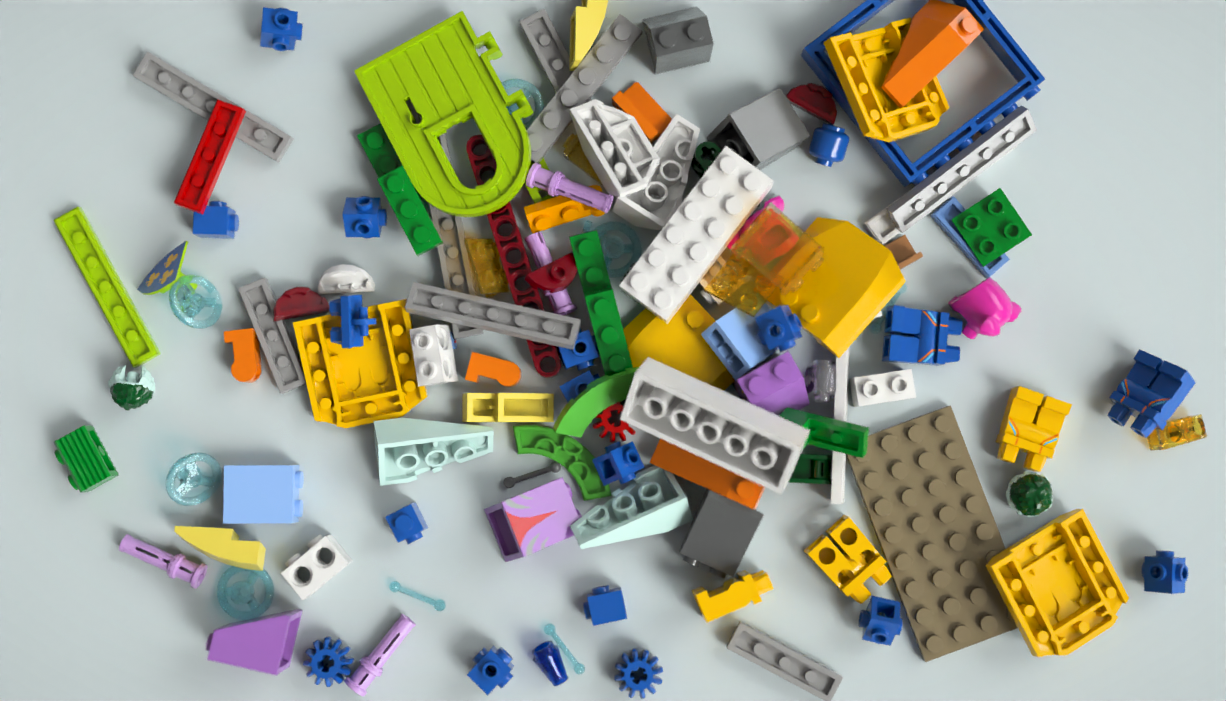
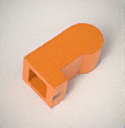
(246, 354)
(503, 371)

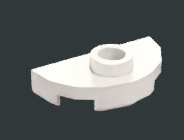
(345, 280)

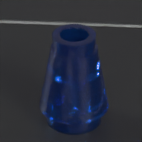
(550, 662)

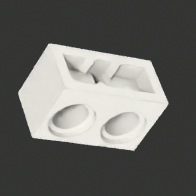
(433, 355)
(882, 388)
(319, 570)

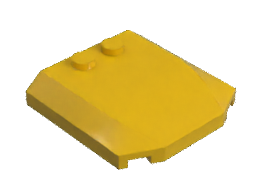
(862, 67)
(846, 288)
(678, 343)
(360, 382)
(1059, 585)

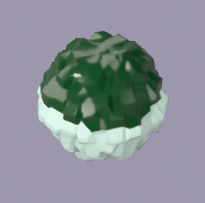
(131, 391)
(1029, 494)

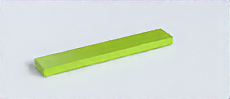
(107, 287)

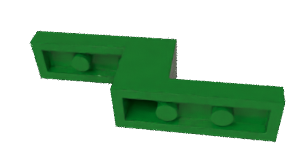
(399, 190)
(601, 302)
(830, 432)

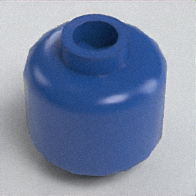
(829, 144)

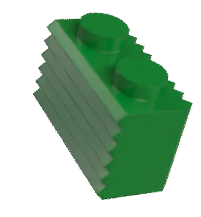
(85, 459)

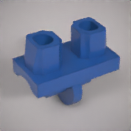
(353, 321)

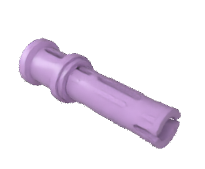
(557, 184)
(560, 300)
(177, 562)
(372, 665)

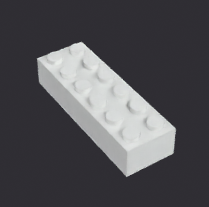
(696, 234)
(714, 425)

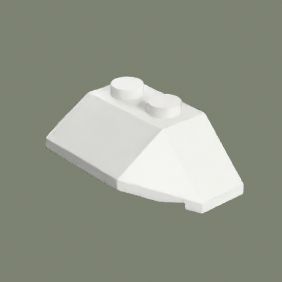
(615, 147)

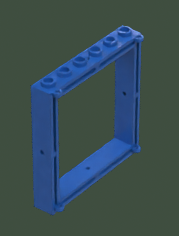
(993, 34)

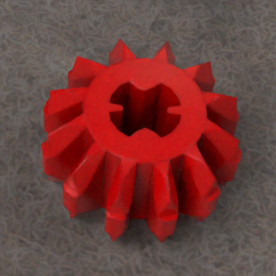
(605, 416)

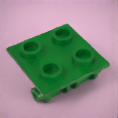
(991, 227)

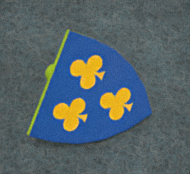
(165, 272)

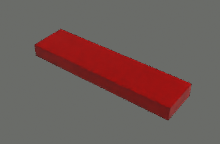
(209, 157)

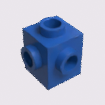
(280, 29)
(363, 217)
(776, 319)
(572, 358)
(618, 463)
(1164, 573)
(881, 621)
(484, 676)

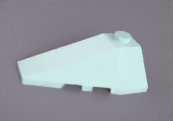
(416, 446)
(643, 508)

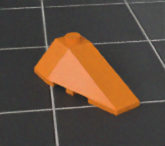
(932, 42)
(707, 474)

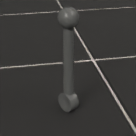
(554, 467)

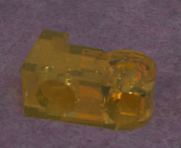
(1178, 432)

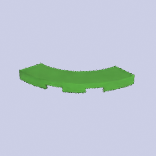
(593, 400)
(567, 452)

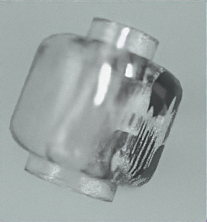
(821, 380)

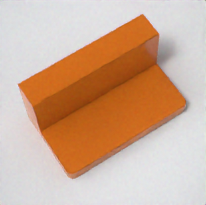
(645, 109)

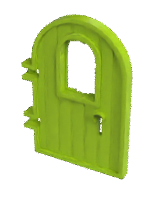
(449, 87)

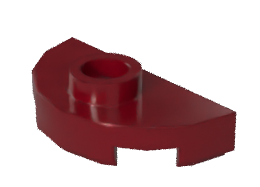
(815, 101)
(555, 275)
(299, 303)

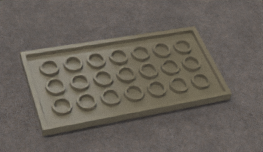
(934, 531)

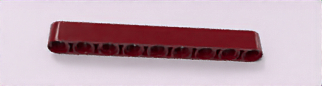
(506, 244)

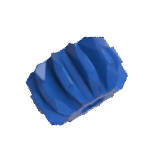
(634, 664)
(335, 671)

